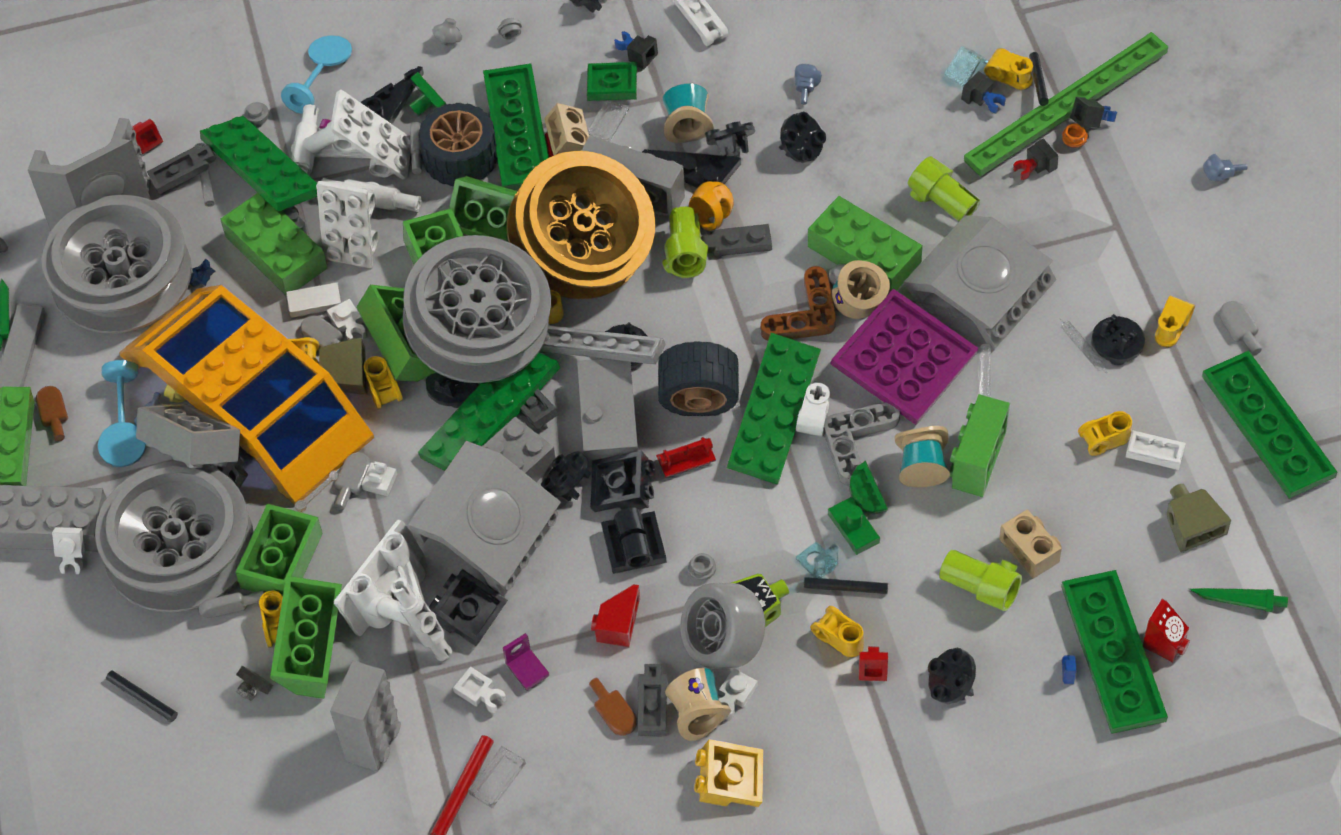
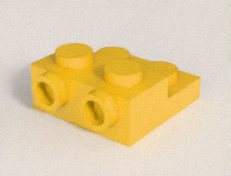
(729, 774)

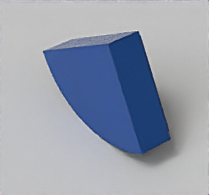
(1068, 669)

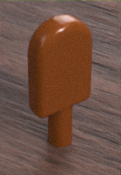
(52, 410)
(613, 709)

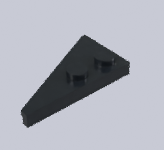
(391, 98)
(701, 167)

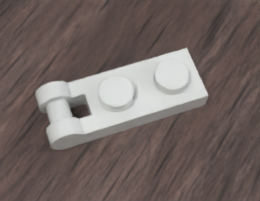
(701, 18)

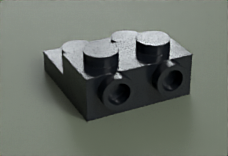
(622, 482)
(467, 606)

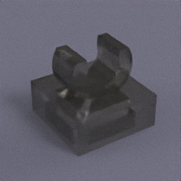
(252, 683)

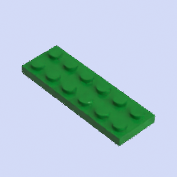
(516, 122)
(260, 163)
(773, 409)
(487, 411)
(1269, 424)
(1114, 652)

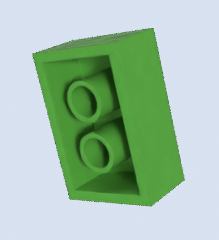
(979, 445)
(278, 549)

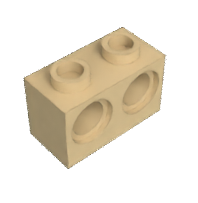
(566, 129)
(1024, 546)

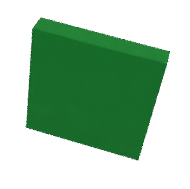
(612, 81)

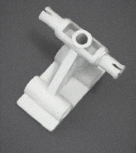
(352, 134)
(346, 216)
(369, 593)

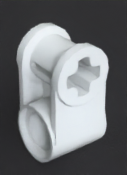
(813, 411)

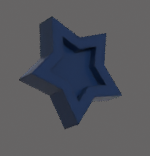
(201, 273)

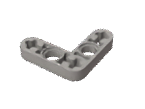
(845, 435)

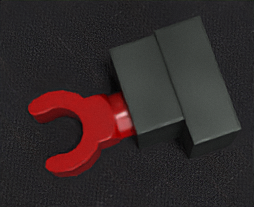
(1039, 157)

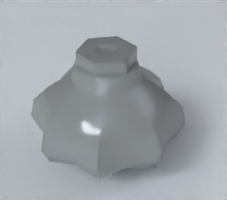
(447, 32)

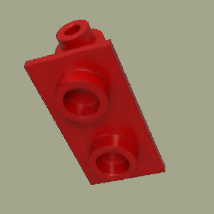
(686, 457)

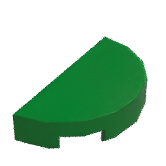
(865, 490)

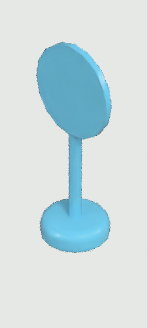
(324, 52)
(119, 442)

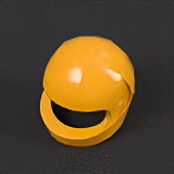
(712, 200)

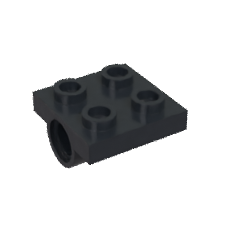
(633, 540)

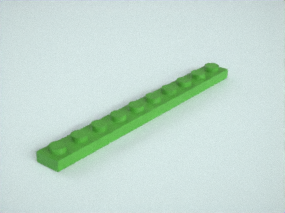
(1060, 106)

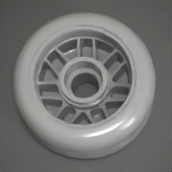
(722, 625)

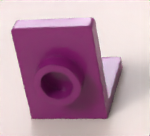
(524, 663)

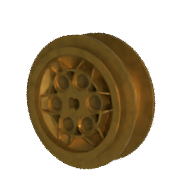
(607, 193)

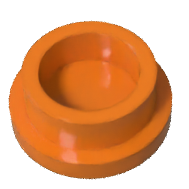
(1074, 135)

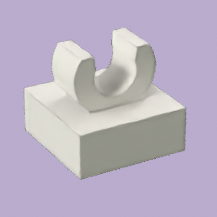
(379, 478)

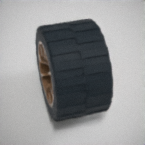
(458, 143)
(698, 379)

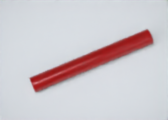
(463, 784)

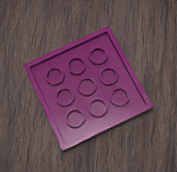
(904, 356)

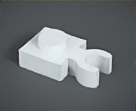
(347, 318)
(69, 545)
(477, 688)
(736, 690)

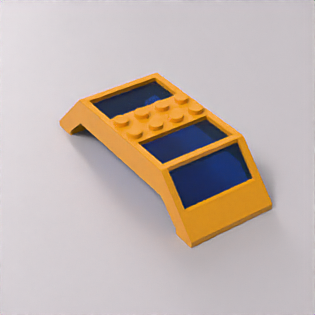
(257, 381)

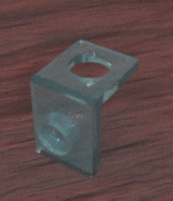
(964, 65)
(823, 563)

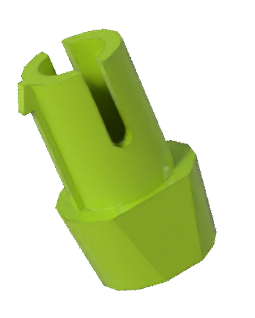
(934, 182)
(684, 248)
(992, 583)

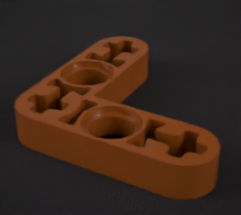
(810, 317)

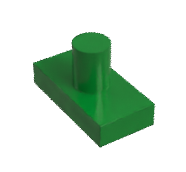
(427, 99)
(853, 525)

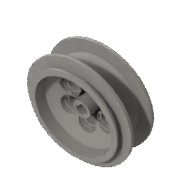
(117, 264)
(485, 348)
(164, 498)

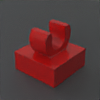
(147, 135)
(873, 665)

